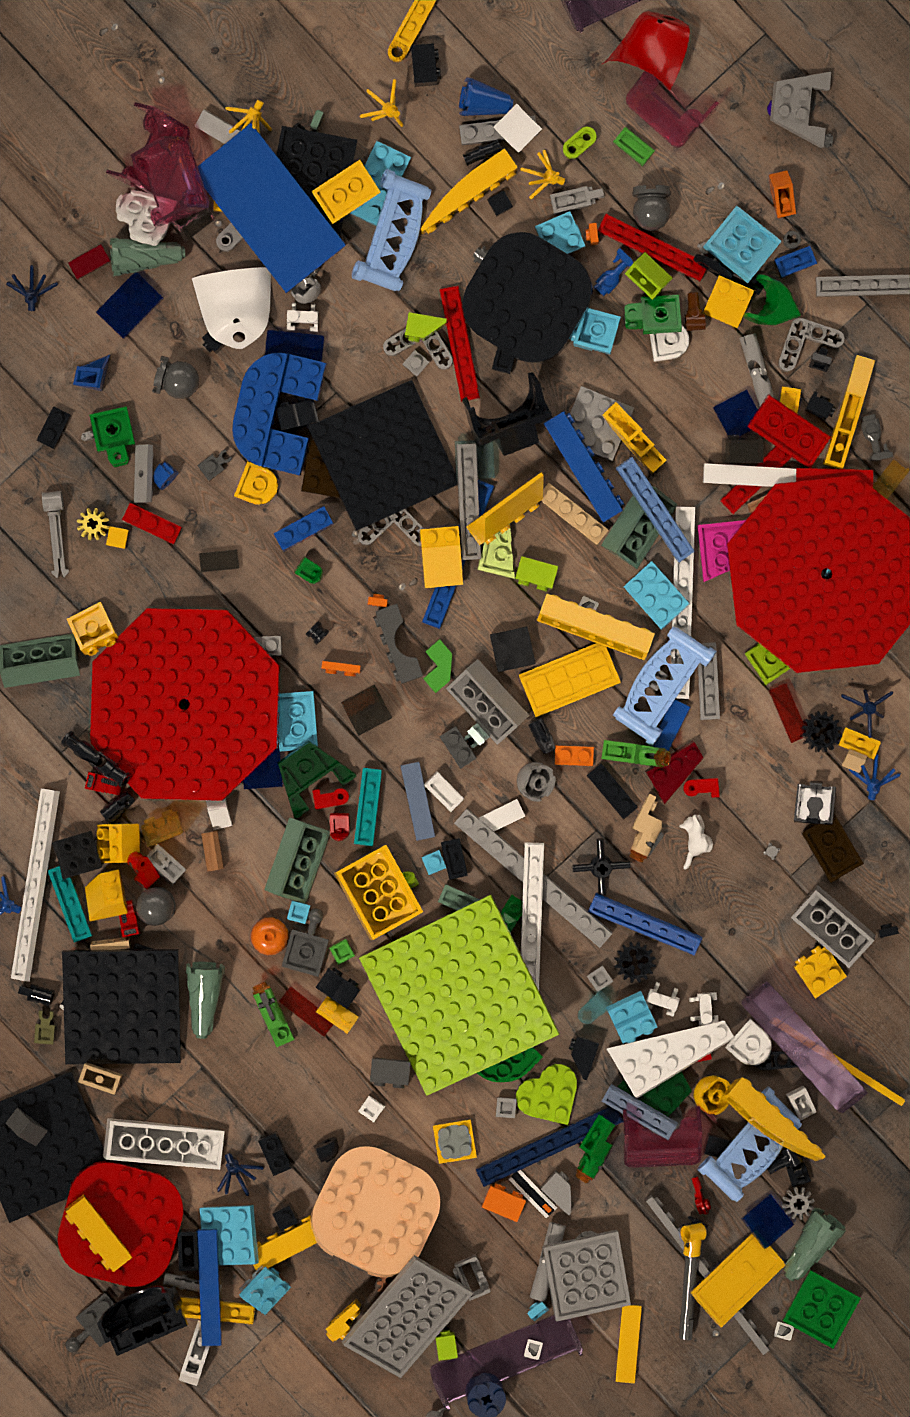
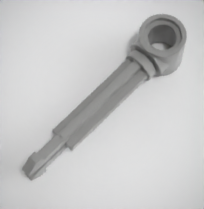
(53, 503)

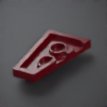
(670, 777)

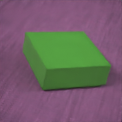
(342, 951)

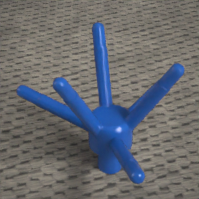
(874, 784)
(5, 904)

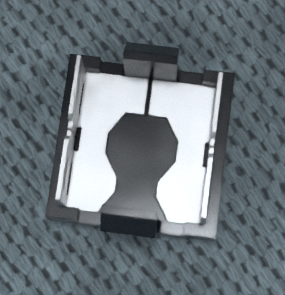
(815, 803)

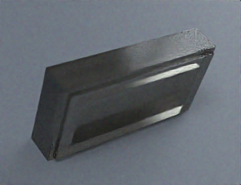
(219, 560)

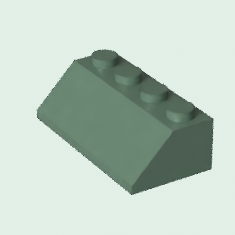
(634, 532)
(39, 660)
(297, 860)

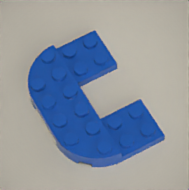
(258, 406)

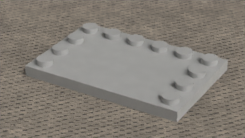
(407, 1316)

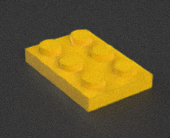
(346, 191)

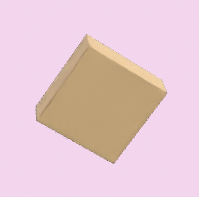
(854, 760)

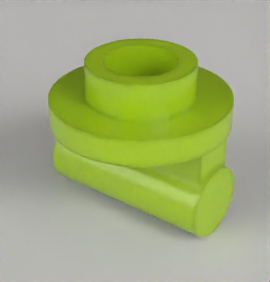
(411, 879)

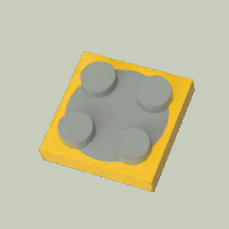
(454, 1141)

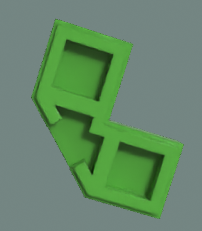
(441, 674)

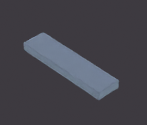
(417, 801)
(640, 1112)

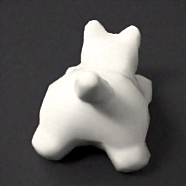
(698, 841)

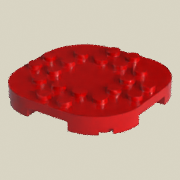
(138, 1208)

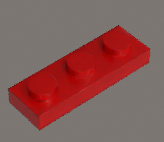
(152, 523)

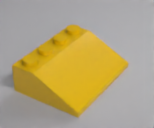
(507, 511)
(378, 892)

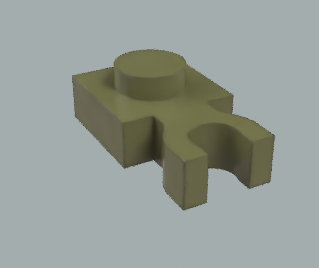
(45, 1031)

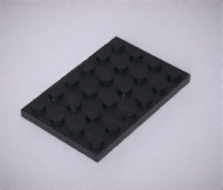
(315, 159)

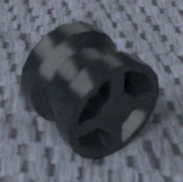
(317, 633)

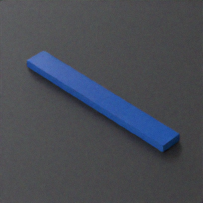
(442, 595)

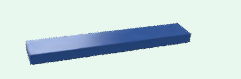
(645, 924)
(209, 1287)

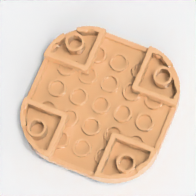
(375, 1211)

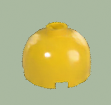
(709, 1092)

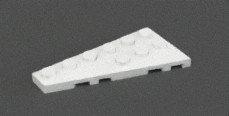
(657, 1059)

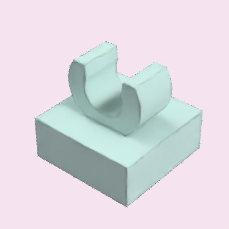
(477, 734)

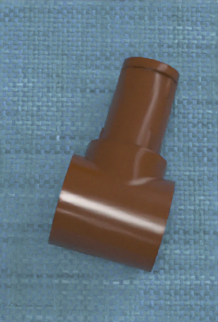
(694, 318)

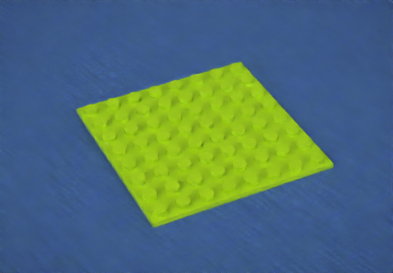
(459, 995)

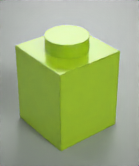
(446, 1345)

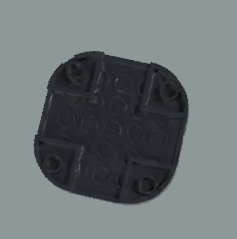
(527, 297)

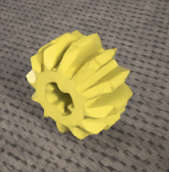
(90, 530)

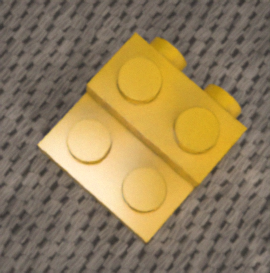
(92, 629)
(819, 970)
(341, 1325)

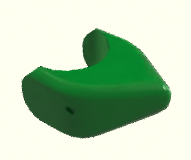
(779, 304)

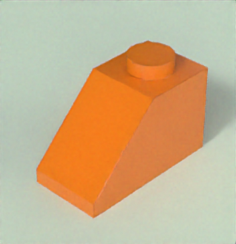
(782, 194)

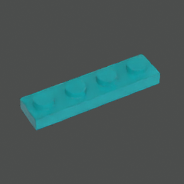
(367, 806)
(70, 905)

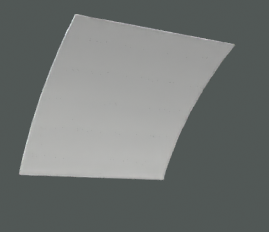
(517, 128)

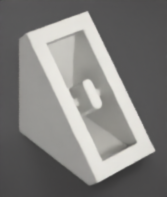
(219, 814)
(801, 1102)

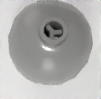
(535, 781)

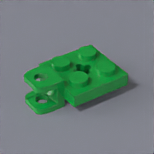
(645, 315)
(118, 442)

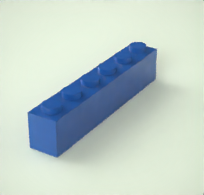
(583, 465)

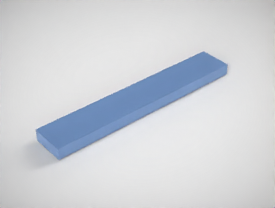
(655, 509)

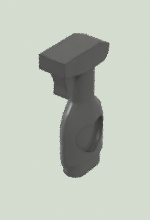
(872, 432)

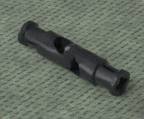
(85, 752)

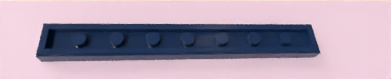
(542, 1148)

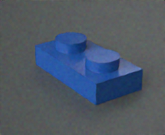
(795, 261)

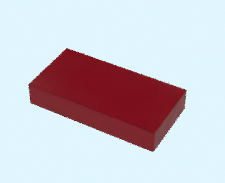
(89, 262)

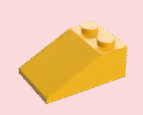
(441, 556)

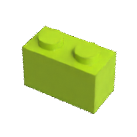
(648, 275)
(536, 573)

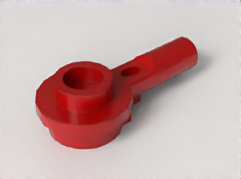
(702, 1204)

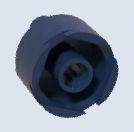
(485, 1395)

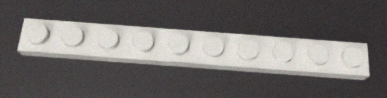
(684, 583)
(35, 885)

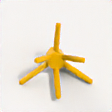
(389, 109)
(252, 114)
(549, 176)

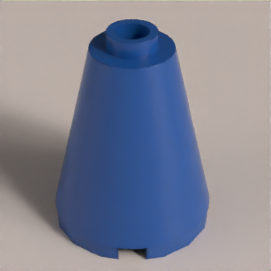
(483, 99)

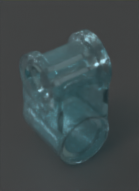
(597, 1007)

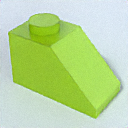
(422, 326)

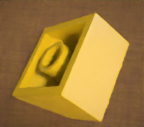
(728, 301)
(106, 896)

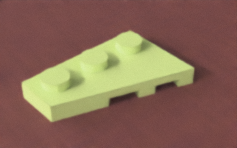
(498, 556)

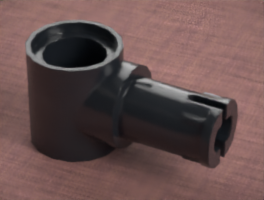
(786, 1159)

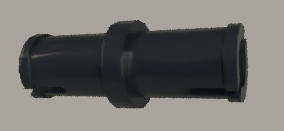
(482, 152)

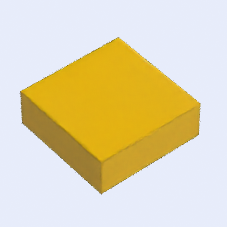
(117, 537)

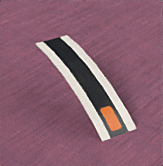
(532, 1193)

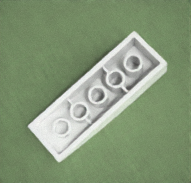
(163, 1144)

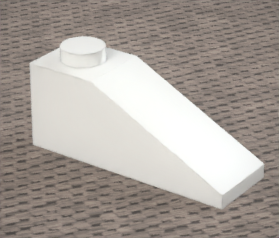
(194, 1359)

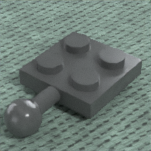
(305, 950)
(89, 1319)

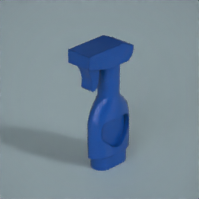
(610, 278)

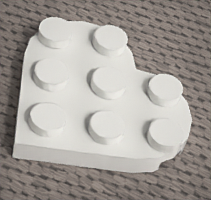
(136, 210)

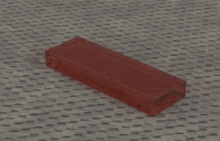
(787, 712)
(305, 1010)

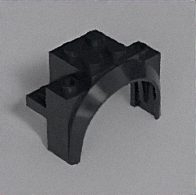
(515, 429)
(146, 1317)

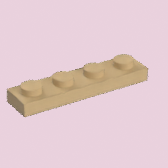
(573, 514)

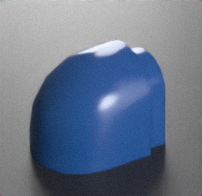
(164, 475)

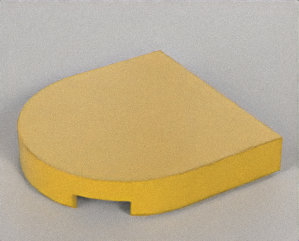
(257, 485)

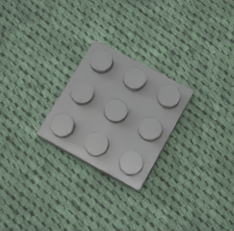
(588, 418)

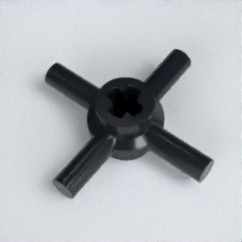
(607, 868)

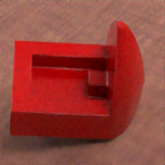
(339, 826)

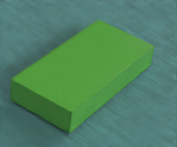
(633, 146)

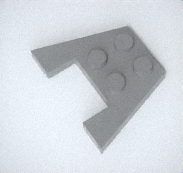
(792, 105)

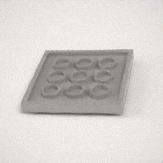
(586, 1275)

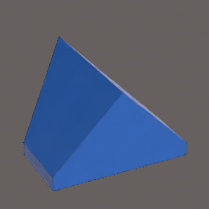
(92, 374)

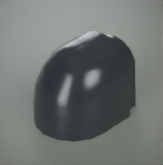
(327, 1149)

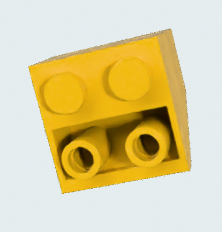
(117, 842)

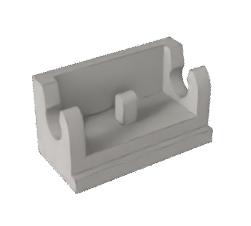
(166, 865)

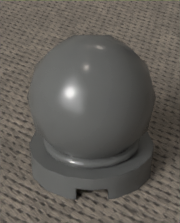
(651, 208)
(176, 378)
(155, 906)

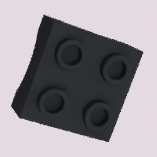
(512, 649)
(77, 854)

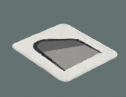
(588, 603)
(784, 1331)
(533, 1349)

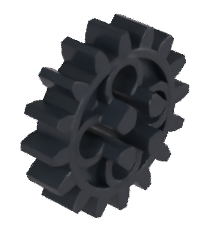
(823, 720)
(629, 971)

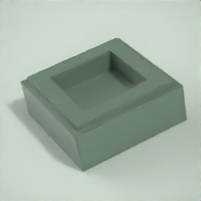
(316, 121)

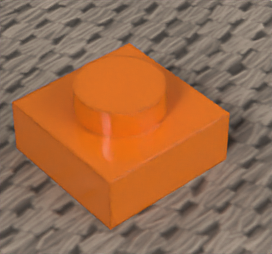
(592, 234)
(377, 600)

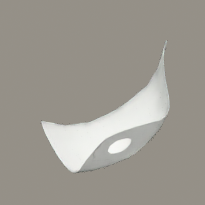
(235, 295)

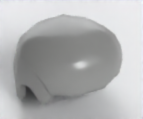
(306, 290)

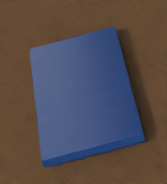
(269, 208)

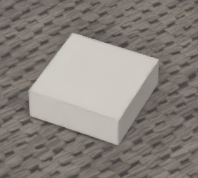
(371, 1108)

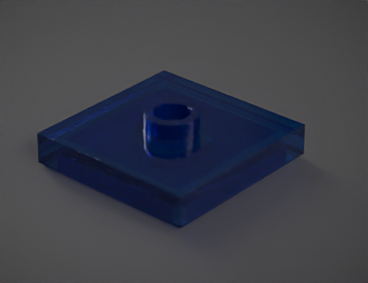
(736, 413)
(266, 774)
(767, 1221)

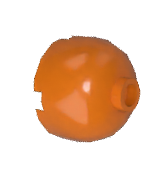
(269, 936)

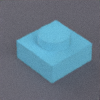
(433, 862)
(298, 912)
(537, 1310)

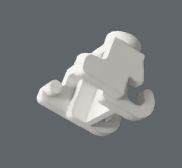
(302, 317)
(663, 1000)
(705, 1008)

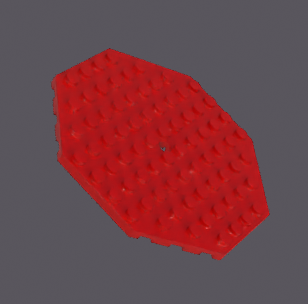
(779, 580)
(230, 711)

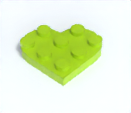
(549, 1095)

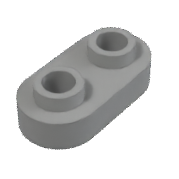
(232, 234)

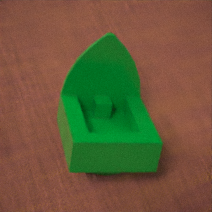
(309, 571)

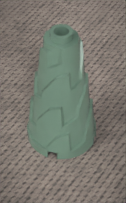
(132, 256)
(204, 987)
(817, 1237)

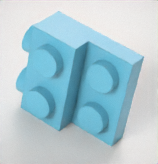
(596, 331)
(631, 1017)

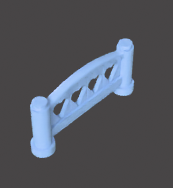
(374, 269)
(692, 654)
(721, 1170)

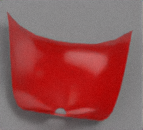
(655, 46)

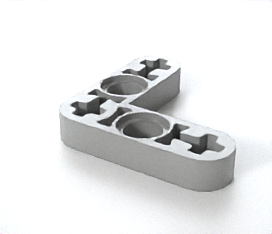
(806, 334)
(437, 359)
(389, 521)

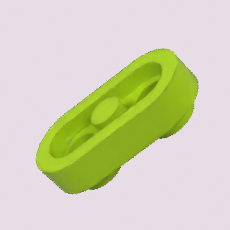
(579, 143)

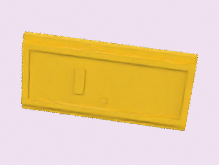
(569, 679)
(737, 1279)

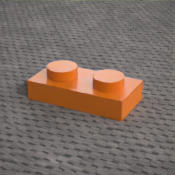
(348, 669)
(574, 755)

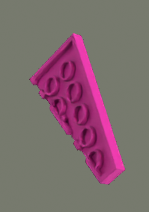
(713, 547)

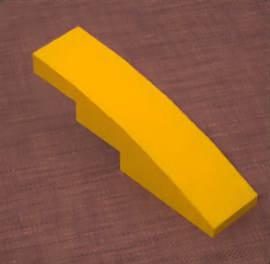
(633, 437)

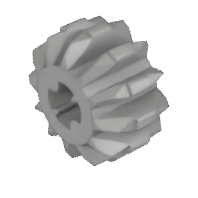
(803, 1206)

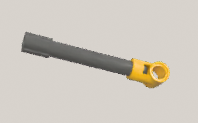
(692, 1237)

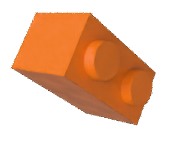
(504, 1202)

